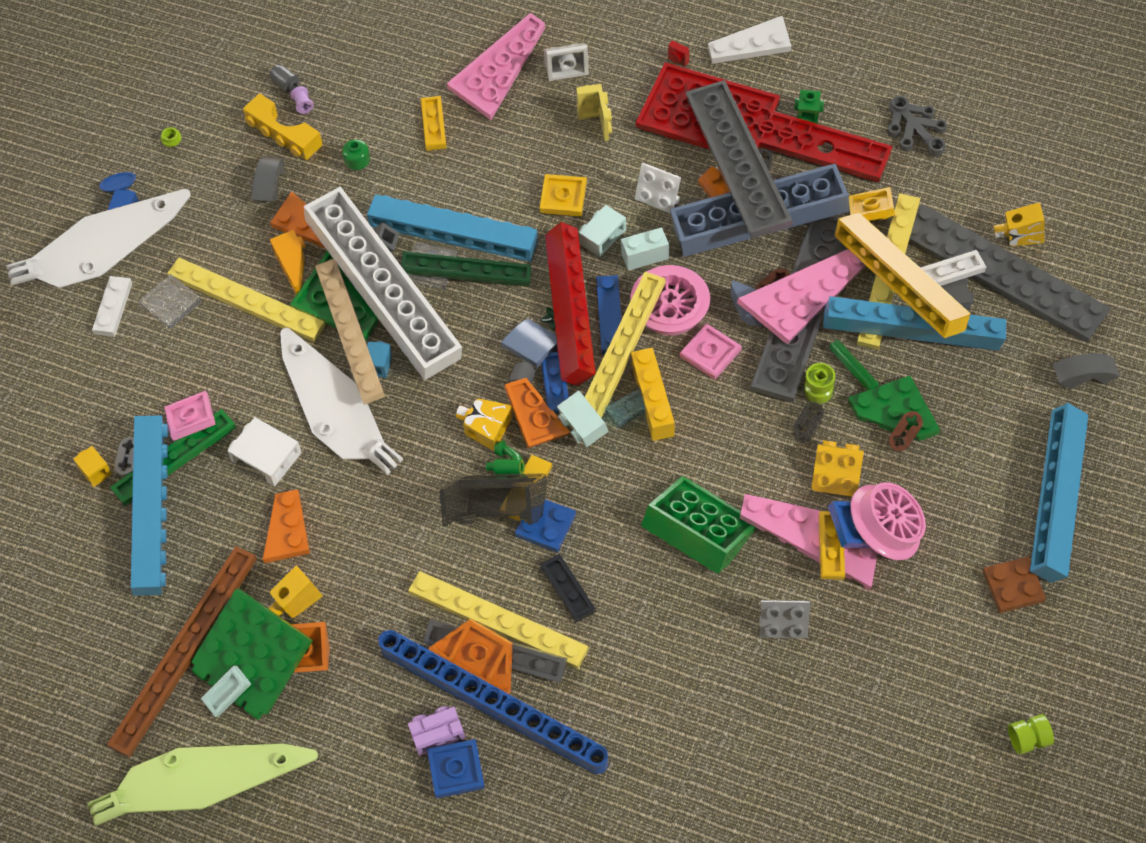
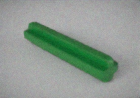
(853, 365)

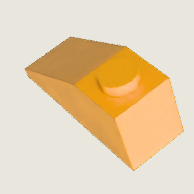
(290, 255)

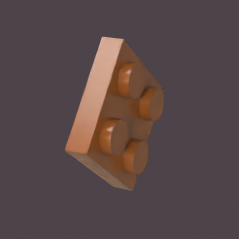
(1013, 585)

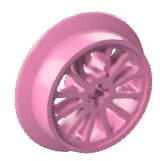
(693, 285)
(888, 520)

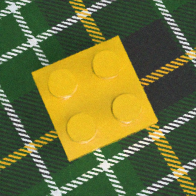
(563, 195)
(873, 204)

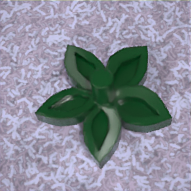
(549, 318)

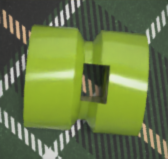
(819, 383)
(1028, 735)

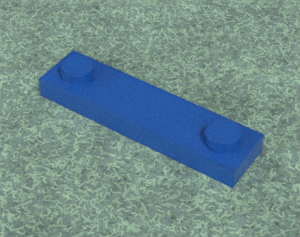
(608, 309)

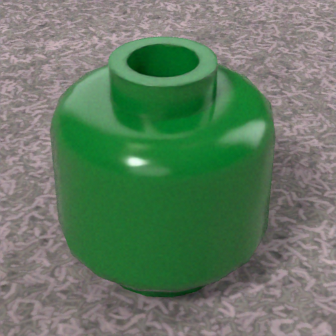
(356, 154)

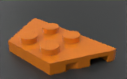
(478, 652)

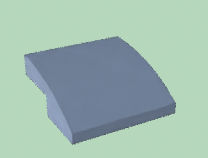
(530, 342)

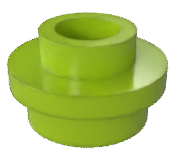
(170, 137)

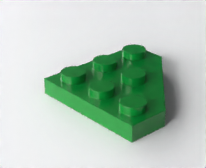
(890, 402)

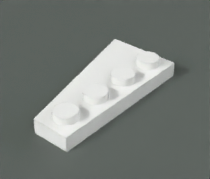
(755, 41)

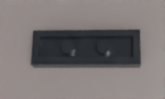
(567, 588)

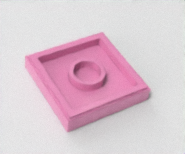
(710, 351)
(189, 415)

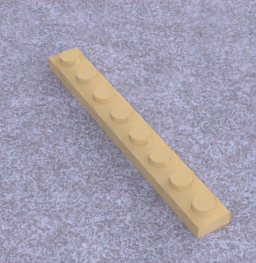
(350, 332)

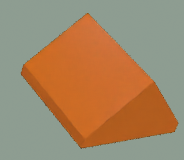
(318, 653)

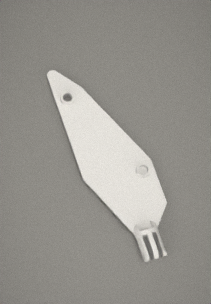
(98, 242)
(334, 405)

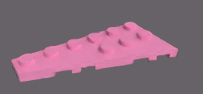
(491, 74)
(796, 299)
(800, 528)

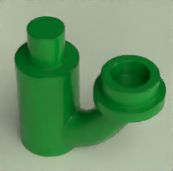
(506, 466)

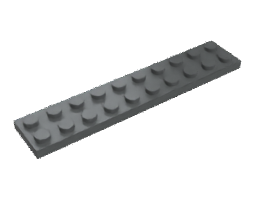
(739, 160)
(1010, 275)
(783, 363)

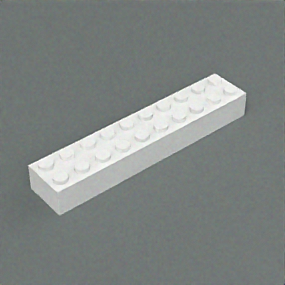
(382, 283)

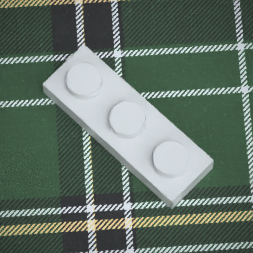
(955, 268)
(112, 306)

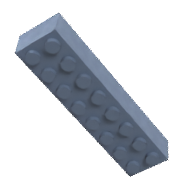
(718, 222)

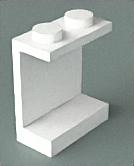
(265, 450)

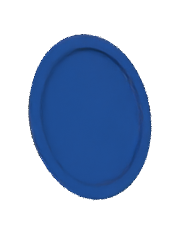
(117, 181)

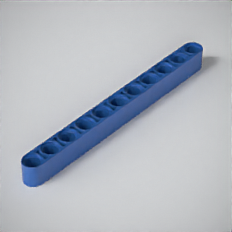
(497, 710)

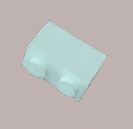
(602, 230)
(645, 248)
(582, 418)

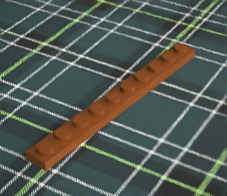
(181, 653)

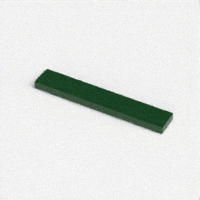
(466, 268)

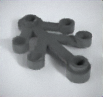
(900, 107)

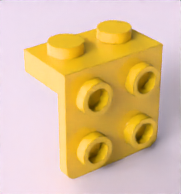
(837, 468)

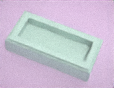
(226, 691)

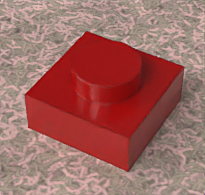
(678, 53)

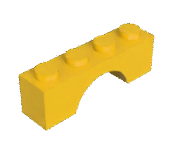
(299, 139)
(653, 393)

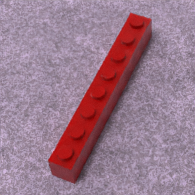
(569, 304)

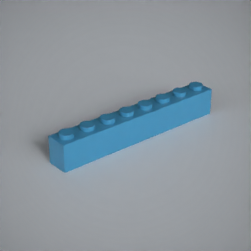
(454, 228)
(906, 323)
(1059, 493)
(148, 506)

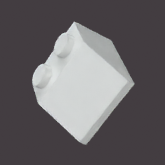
(566, 61)

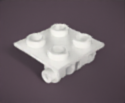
(657, 188)

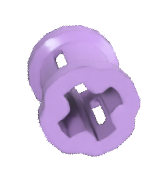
(302, 101)

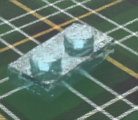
(626, 408)

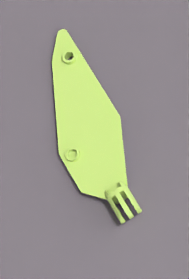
(197, 778)

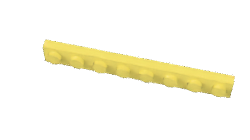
(899, 235)
(247, 299)
(624, 341)
(497, 619)

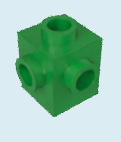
(809, 105)

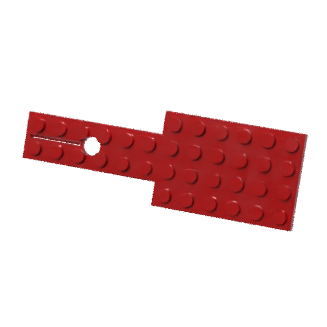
(671, 116)

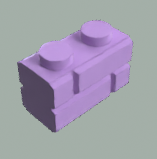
(436, 729)

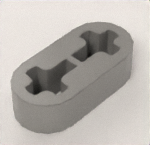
(123, 457)

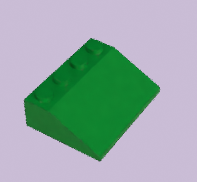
(698, 524)

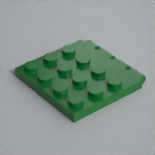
(313, 301)
(256, 642)

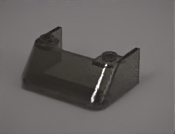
(493, 496)

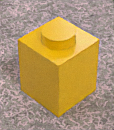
(92, 466)

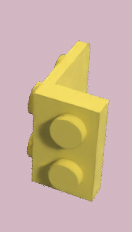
(592, 103)

